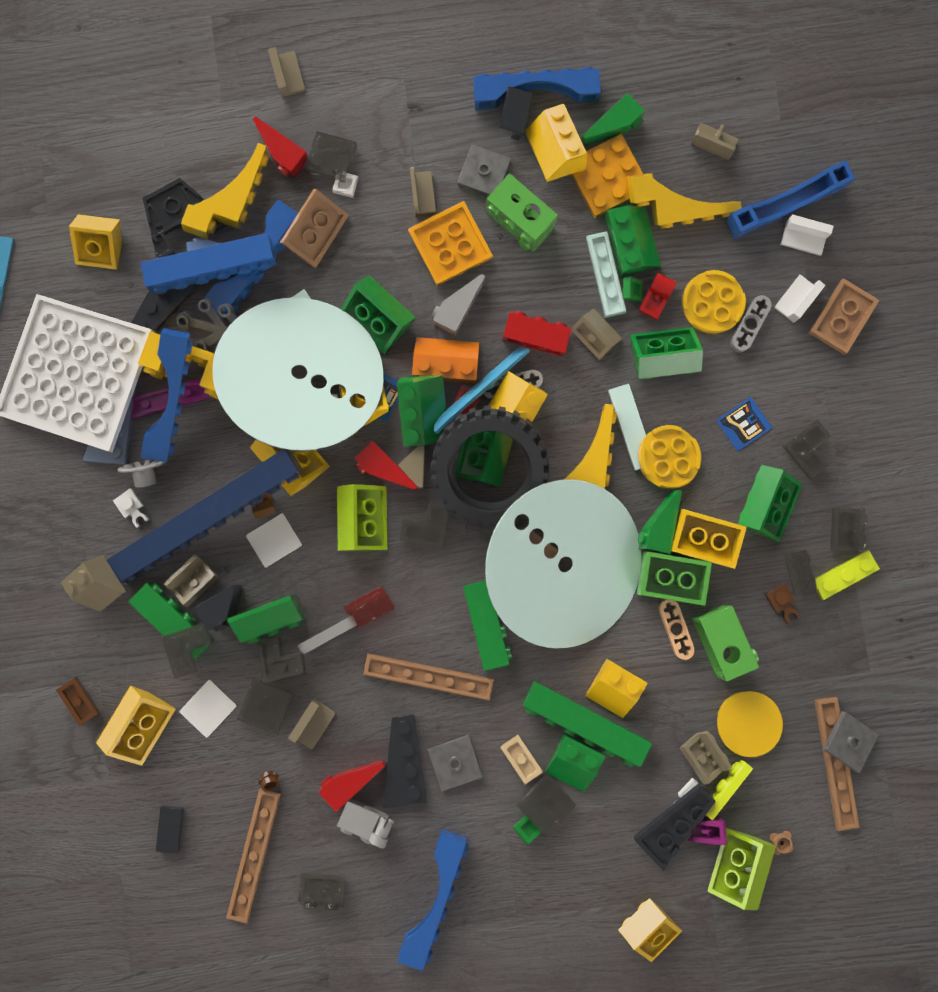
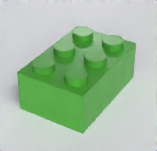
(674, 578)

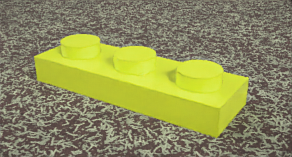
(846, 574)
(728, 786)

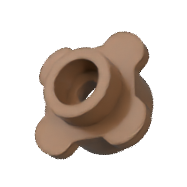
(786, 847)

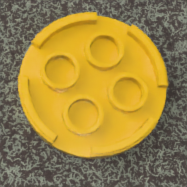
(713, 302)
(669, 457)
(749, 723)

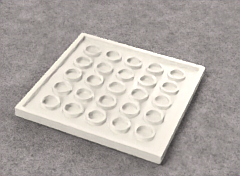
(74, 373)

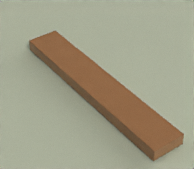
(428, 676)
(837, 773)
(253, 856)

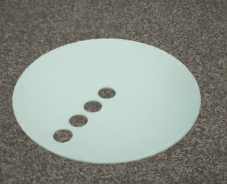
(286, 412)
(531, 590)

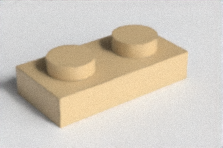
(521, 759)

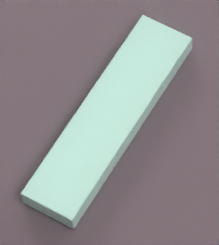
(606, 274)
(628, 421)

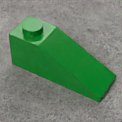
(618, 120)
(659, 530)

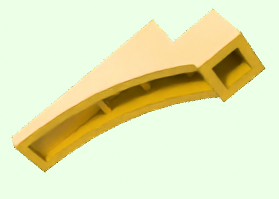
(230, 203)
(671, 207)
(595, 462)

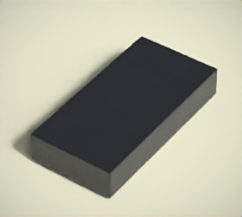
(169, 829)

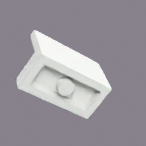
(805, 234)
(798, 298)

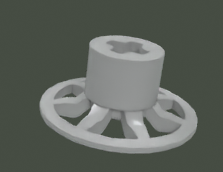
(142, 474)

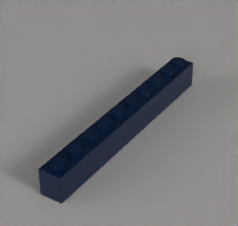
(205, 515)

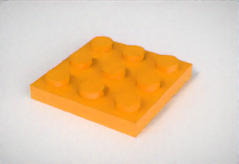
(605, 177)
(450, 243)

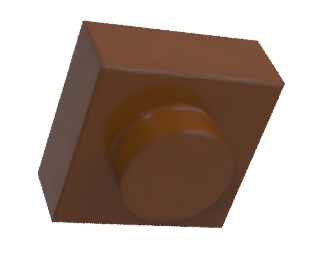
(265, 507)

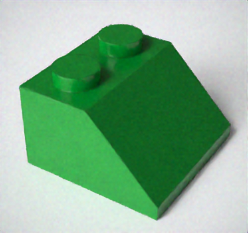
(575, 762)

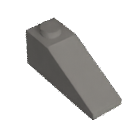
(456, 307)

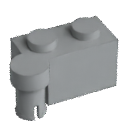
(365, 822)

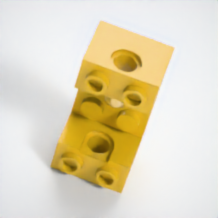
(154, 367)

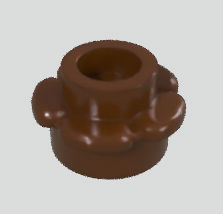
(269, 780)

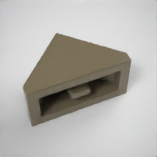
(414, 466)

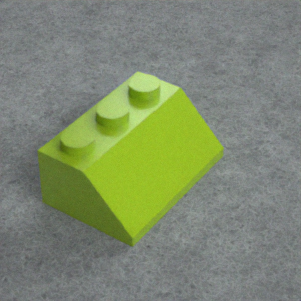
(362, 517)
(741, 870)

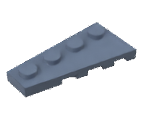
(121, 448)

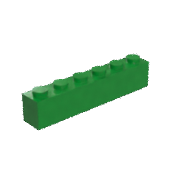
(586, 723)

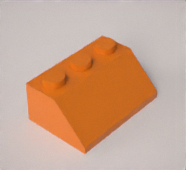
(449, 358)

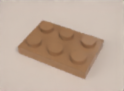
(314, 228)
(843, 316)

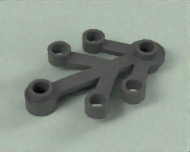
(218, 325)

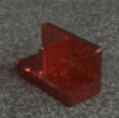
(370, 606)

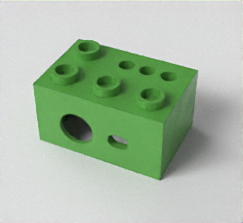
(511, 206)
(722, 630)

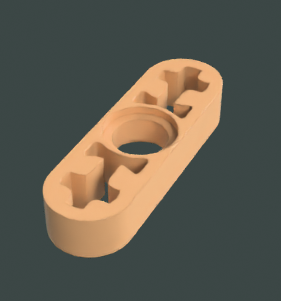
(676, 646)

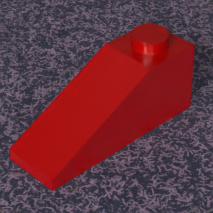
(286, 154)
(379, 465)
(346, 784)

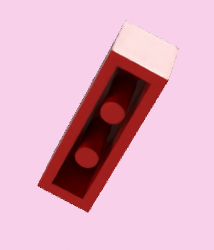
(536, 333)

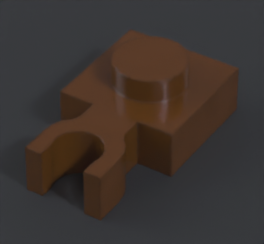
(781, 600)

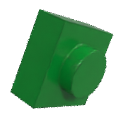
(632, 289)
(526, 830)

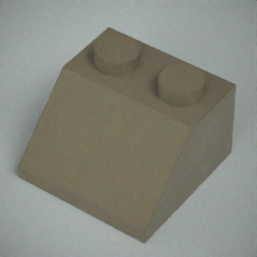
(93, 584)

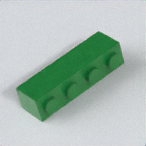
(164, 612)
(487, 627)

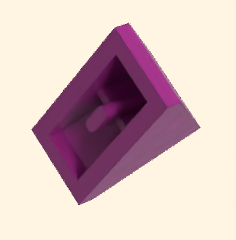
(710, 831)

